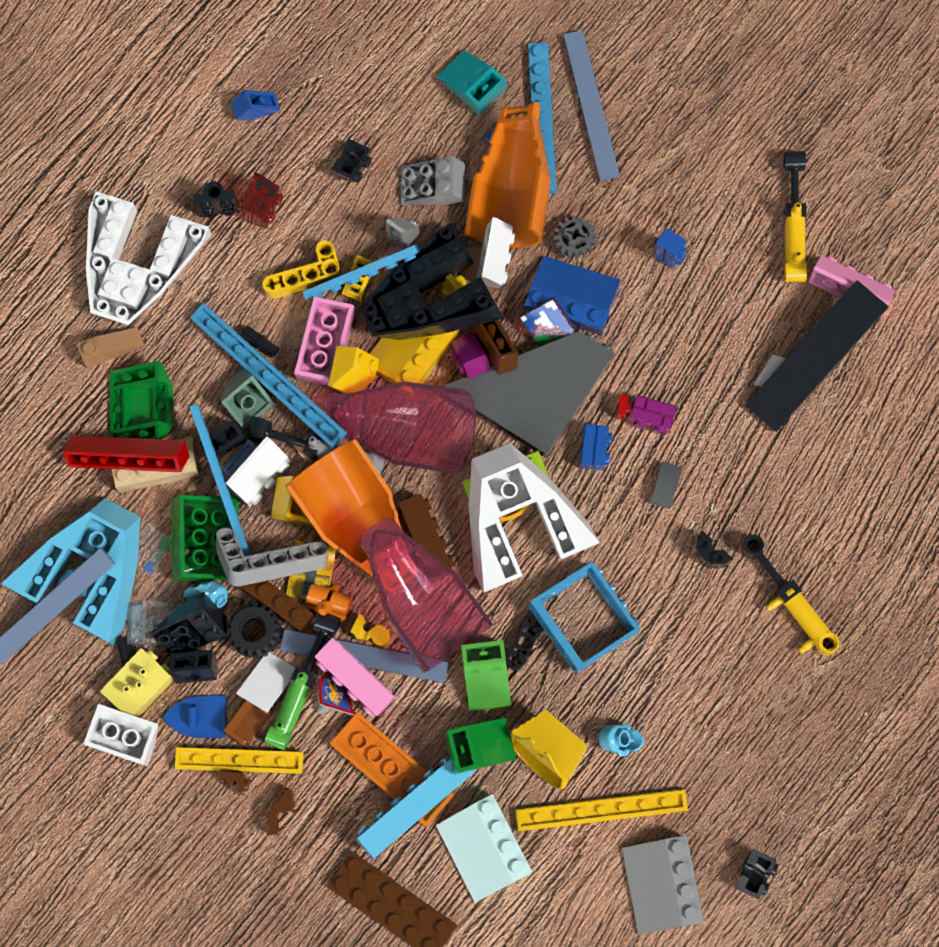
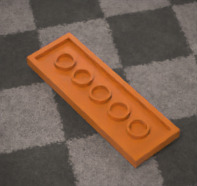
(382, 761)

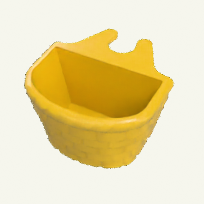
(548, 748)

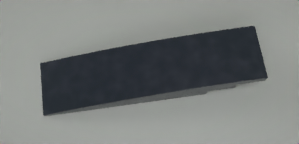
(816, 356)

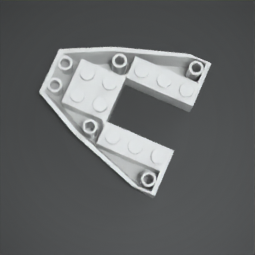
(124, 289)
(506, 482)

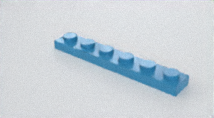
(370, 269)

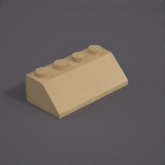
(133, 479)

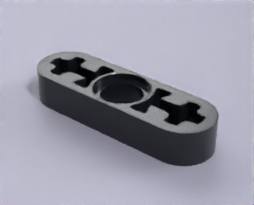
(536, 630)

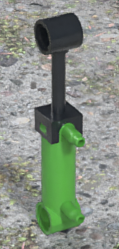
(299, 688)

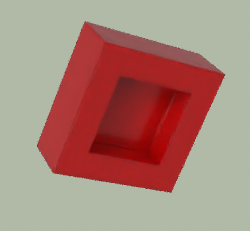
(624, 407)

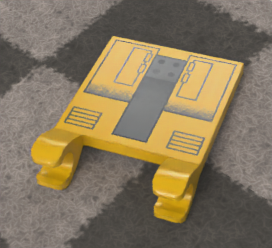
(300, 583)

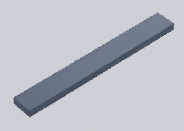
(591, 106)
(54, 603)
(369, 656)

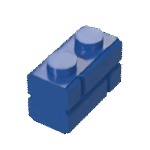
(671, 249)
(594, 447)

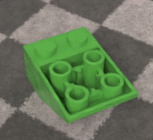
(486, 675)

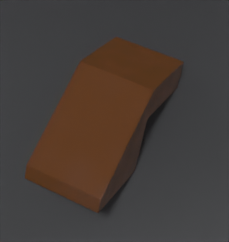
(283, 805)

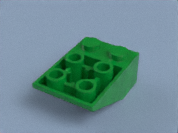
(479, 745)

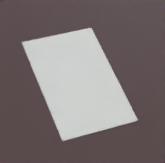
(266, 682)

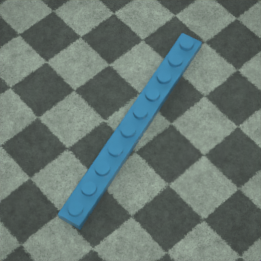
(269, 375)

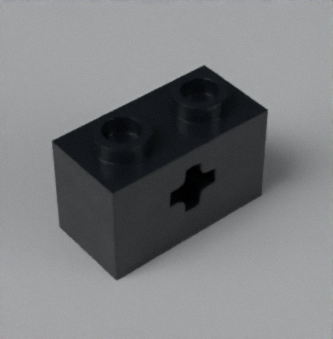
(226, 439)
(193, 666)

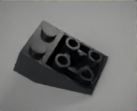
(191, 626)

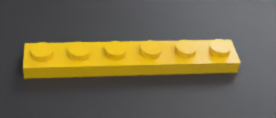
(239, 760)

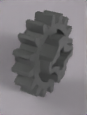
(567, 234)

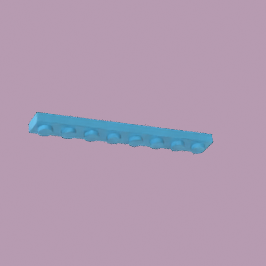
(541, 93)

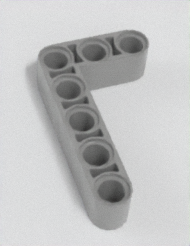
(268, 565)

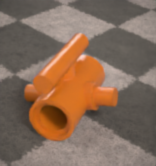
(328, 600)

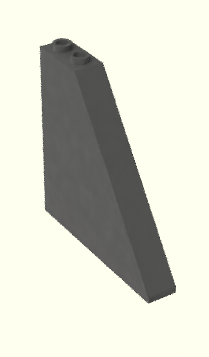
(543, 391)

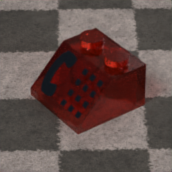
(261, 201)

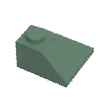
(245, 398)

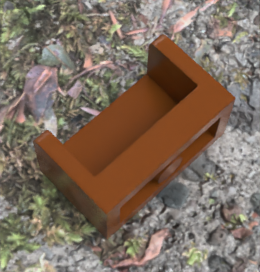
(246, 723)

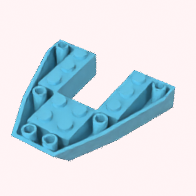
(99, 527)

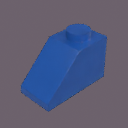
(254, 105)

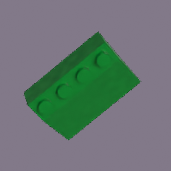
(194, 537)

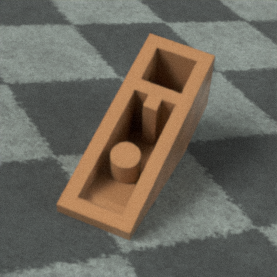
(109, 346)

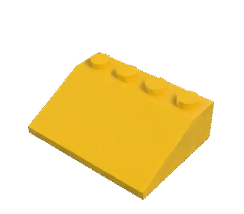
(411, 358)

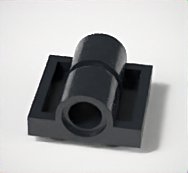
(216, 201)

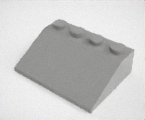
(662, 885)

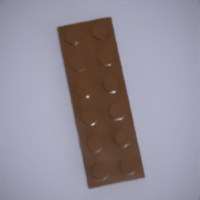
(390, 904)

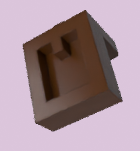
(231, 778)

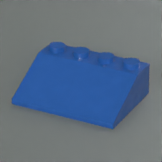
(579, 291)

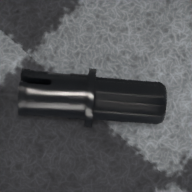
(260, 341)

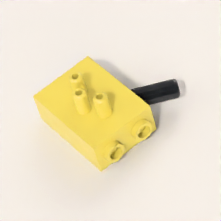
(138, 681)

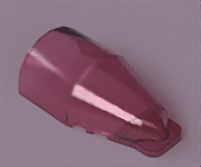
(409, 423)
(421, 596)

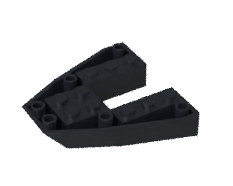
(398, 308)

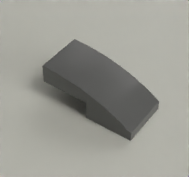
(666, 485)

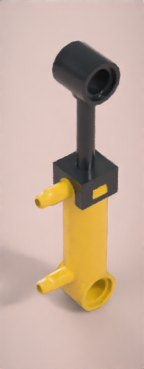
(794, 219)
(795, 602)

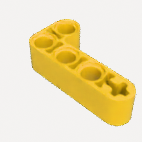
(301, 273)

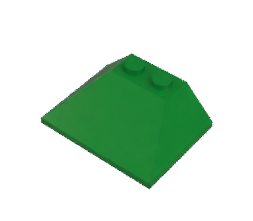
(141, 402)

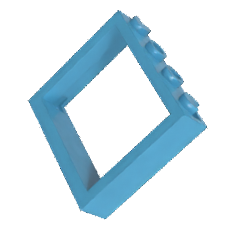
(558, 638)

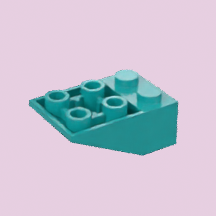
(473, 81)

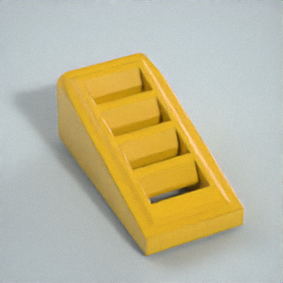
(359, 260)

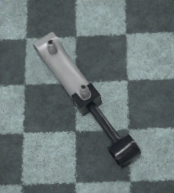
(312, 447)

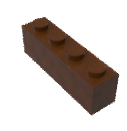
(497, 346)
(424, 528)
(280, 604)

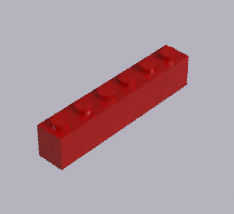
(126, 453)

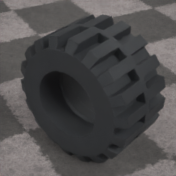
(247, 614)

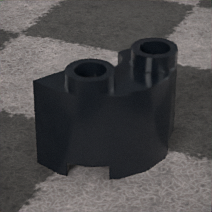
(352, 161)
(708, 556)
(756, 873)

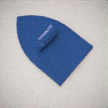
(198, 717)

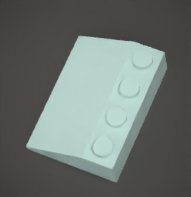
(484, 848)

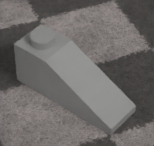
(402, 232)

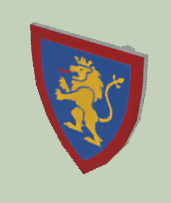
(332, 696)

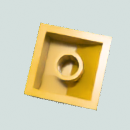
(352, 369)
(284, 505)

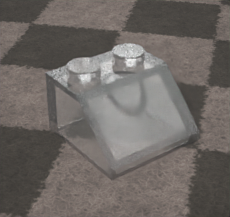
(143, 618)

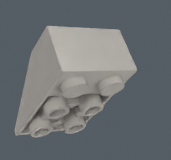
(433, 182)

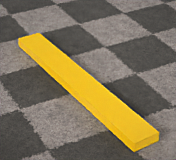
(601, 810)

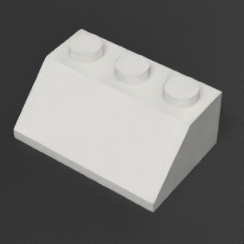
(495, 253)
(258, 472)
(122, 735)

